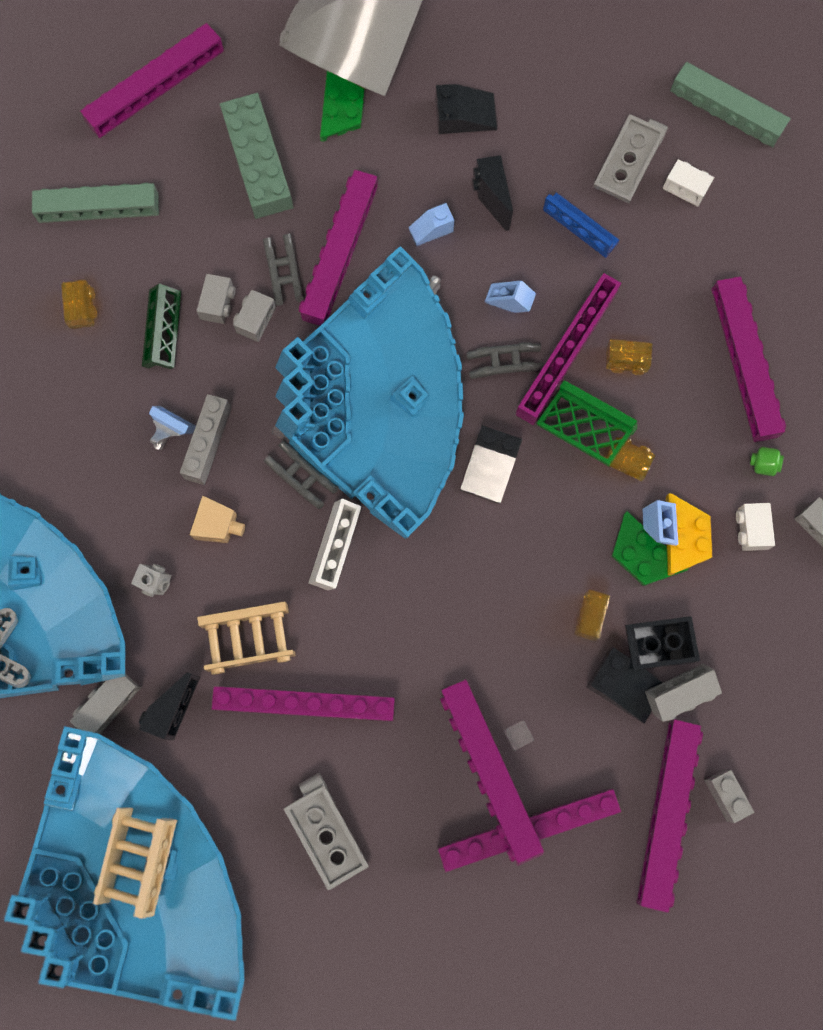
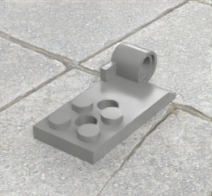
(635, 139)
(319, 813)

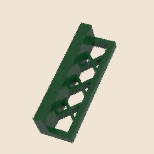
(154, 327)

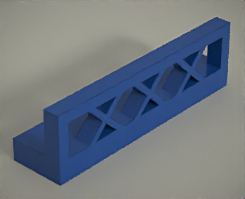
(580, 224)

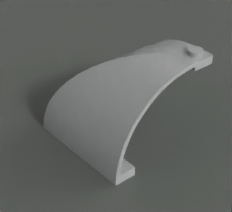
(352, 37)

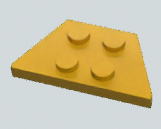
(693, 537)

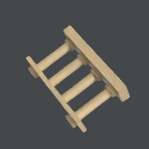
(233, 620)
(156, 856)

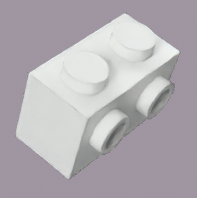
(688, 182)
(755, 527)

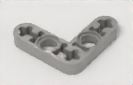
(17, 668)

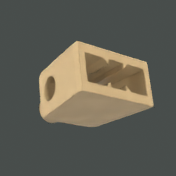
(215, 522)

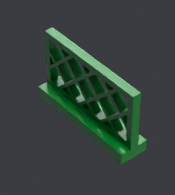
(599, 410)

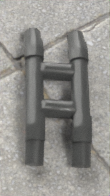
(274, 263)
(516, 365)
(299, 462)

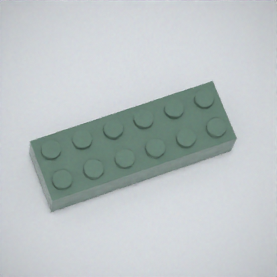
(256, 155)

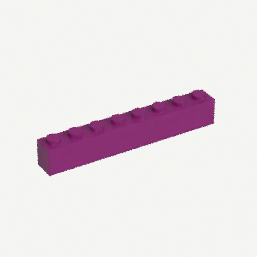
(152, 80)
(339, 248)
(568, 349)
(748, 359)
(303, 704)
(492, 773)
(669, 816)
(545, 823)

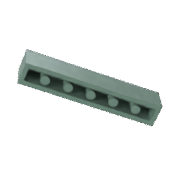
(729, 104)
(95, 202)

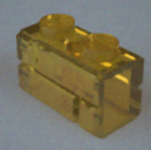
(78, 304)
(628, 356)
(632, 460)
(592, 615)

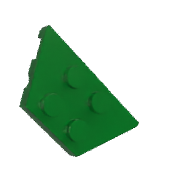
(341, 106)
(640, 552)

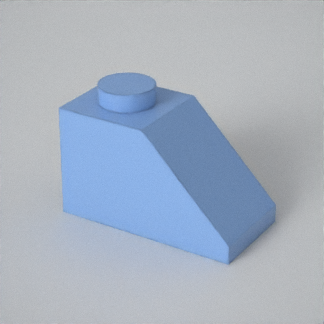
(432, 225)
(511, 296)
(661, 522)

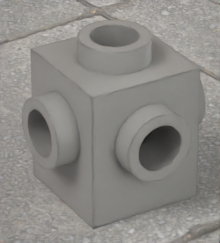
(151, 579)

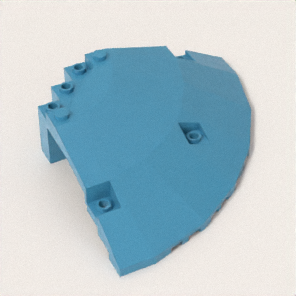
(352, 390)
(59, 606)
(103, 948)

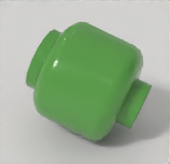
(767, 461)

